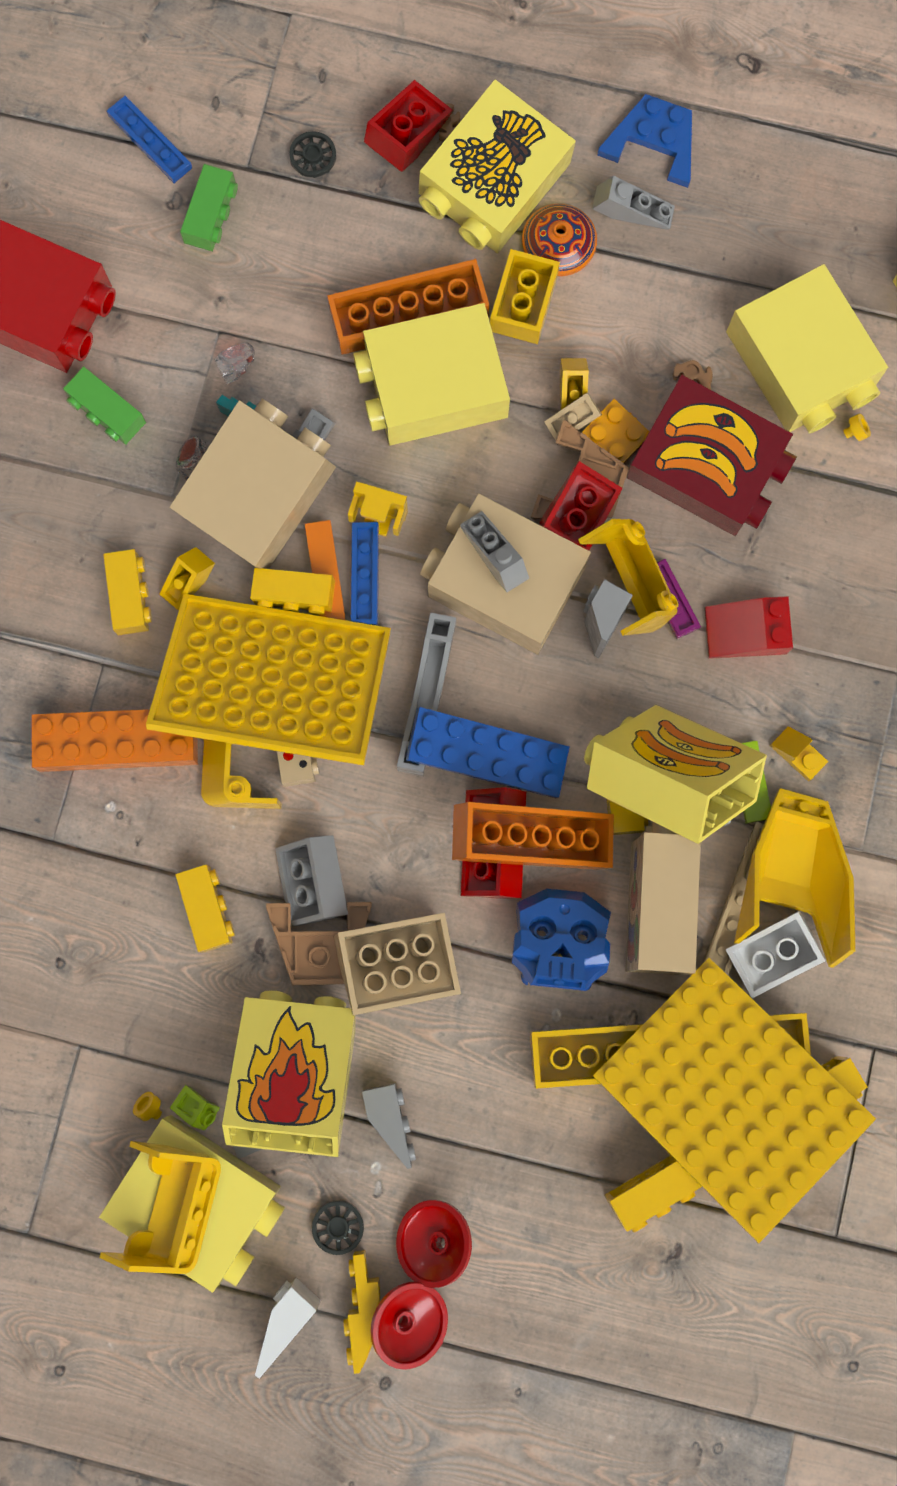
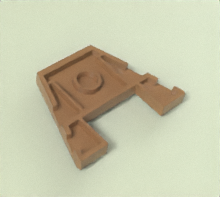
(592, 456)
(312, 955)

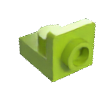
(194, 1108)

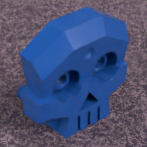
(563, 918)

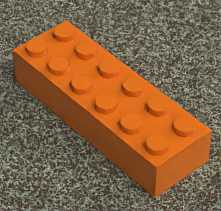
(404, 300)
(105, 742)
(532, 836)

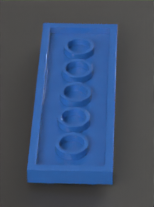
(487, 753)

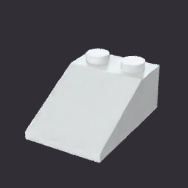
(776, 954)
(292, 1310)

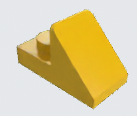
(799, 753)

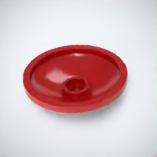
(421, 1248)
(418, 1334)

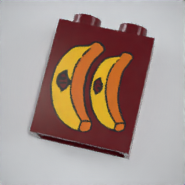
(712, 457)

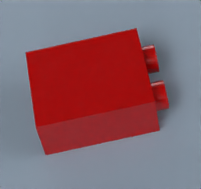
(49, 298)

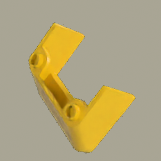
(638, 572)
(224, 790)
(178, 1213)

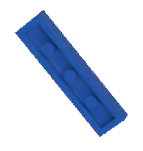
(149, 139)
(365, 572)

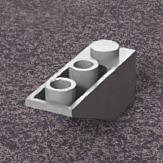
(631, 204)
(495, 551)
(385, 1115)

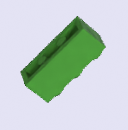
(209, 208)
(103, 406)

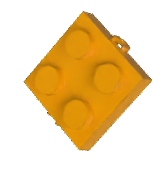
(617, 431)

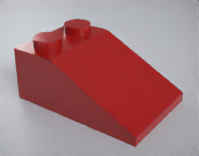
(406, 125)
(581, 504)
(749, 628)

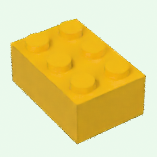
(524, 296)

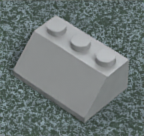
(604, 611)
(311, 880)

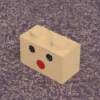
(297, 769)

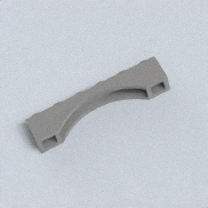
(429, 680)

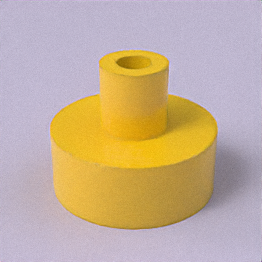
(858, 428)
(147, 1107)

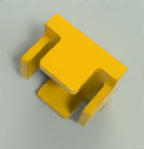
(378, 506)

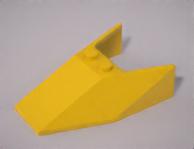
(803, 868)

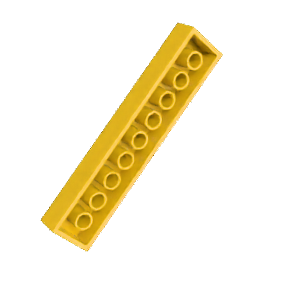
(576, 1054)
(668, 1182)

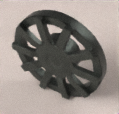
(312, 154)
(337, 1228)

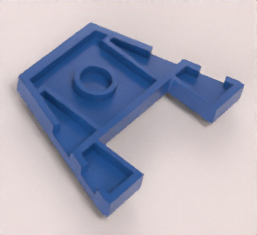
(657, 127)

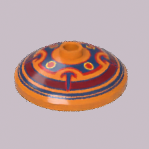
(571, 249)

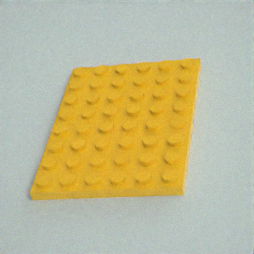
(270, 679)
(734, 1099)

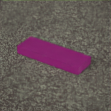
(685, 620)

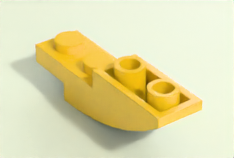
(359, 1320)

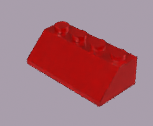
(486, 878)

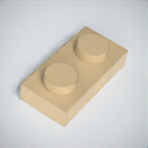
(577, 414)

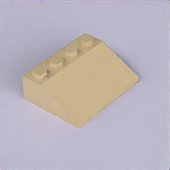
(397, 963)

